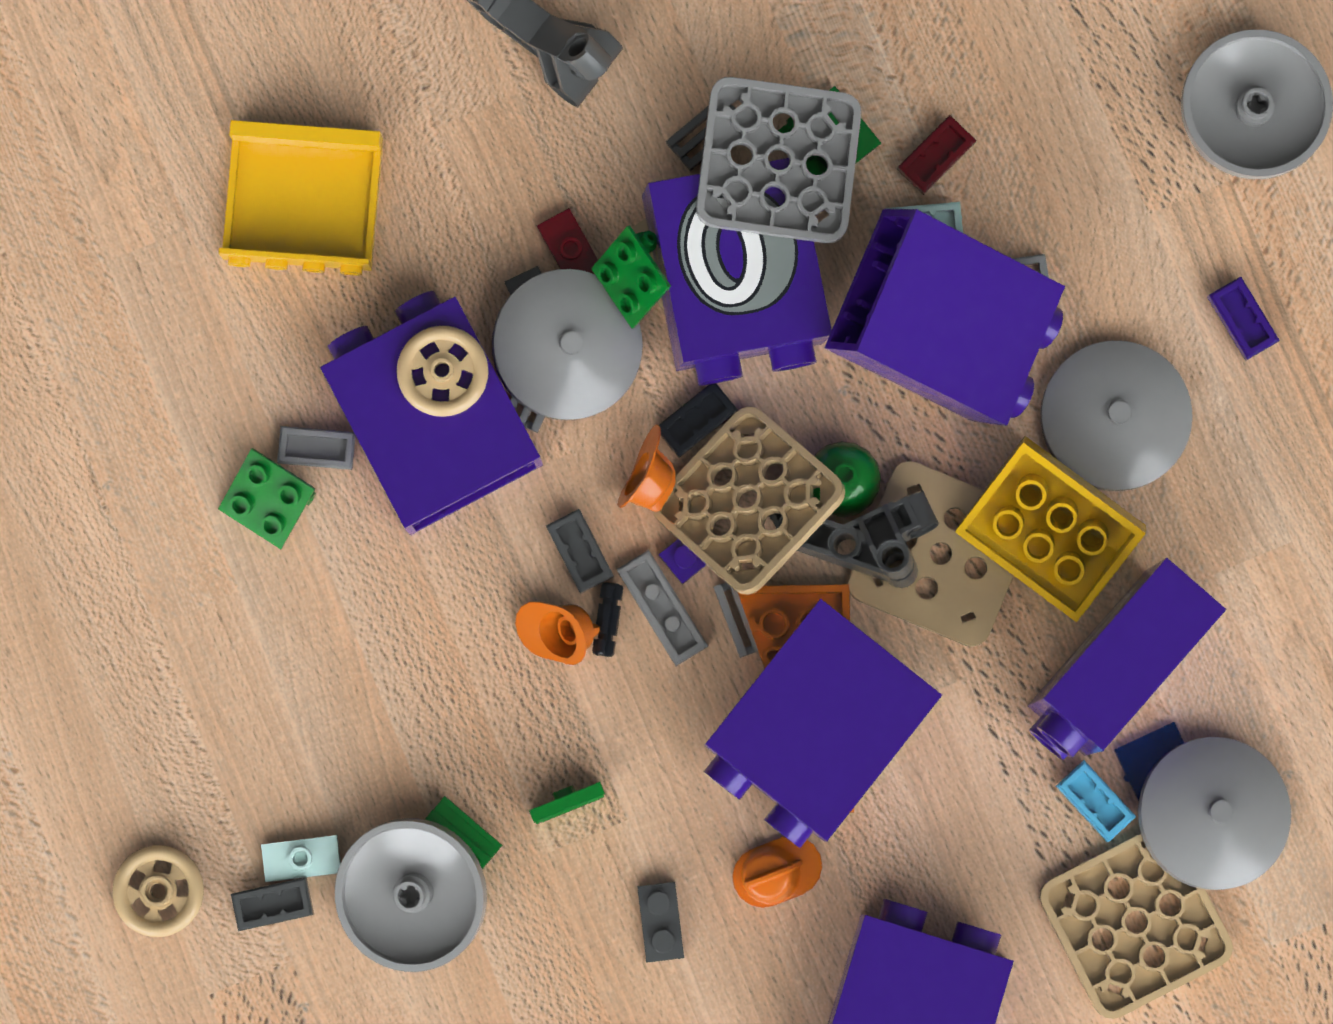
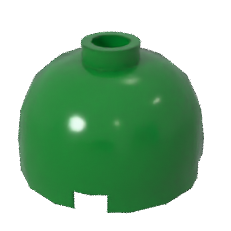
(856, 471)

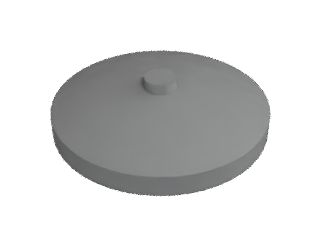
(1256, 104)
(565, 346)
(1116, 415)
(1214, 813)
(410, 894)

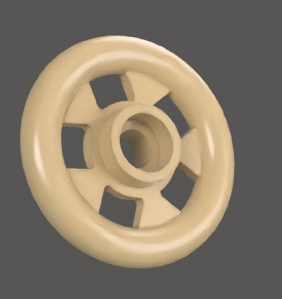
(459, 398)
(186, 906)

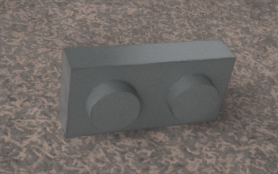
(660, 922)

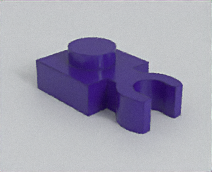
(681, 561)

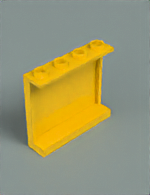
(302, 197)

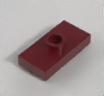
(936, 154)
(567, 242)

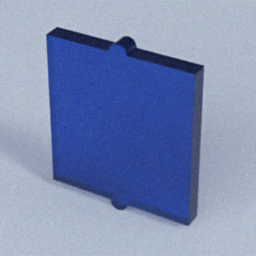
(1143, 753)

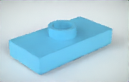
(1095, 801)

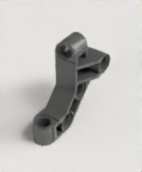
(568, 50)
(878, 538)

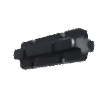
(608, 619)

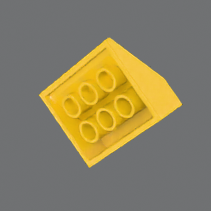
(1051, 529)

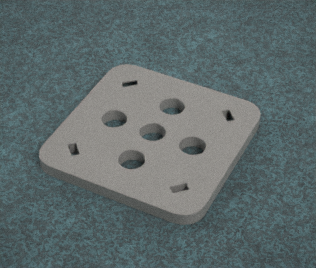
(811, 136)

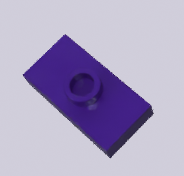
(1243, 318)

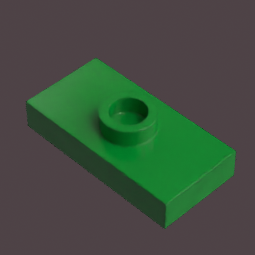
(566, 801)

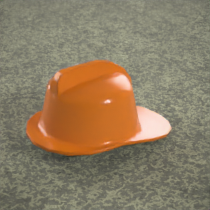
(651, 476)
(556, 631)
(776, 872)

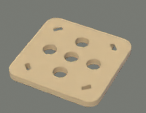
(747, 537)
(956, 591)
(1123, 961)

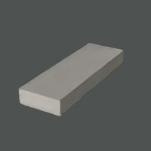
(662, 608)

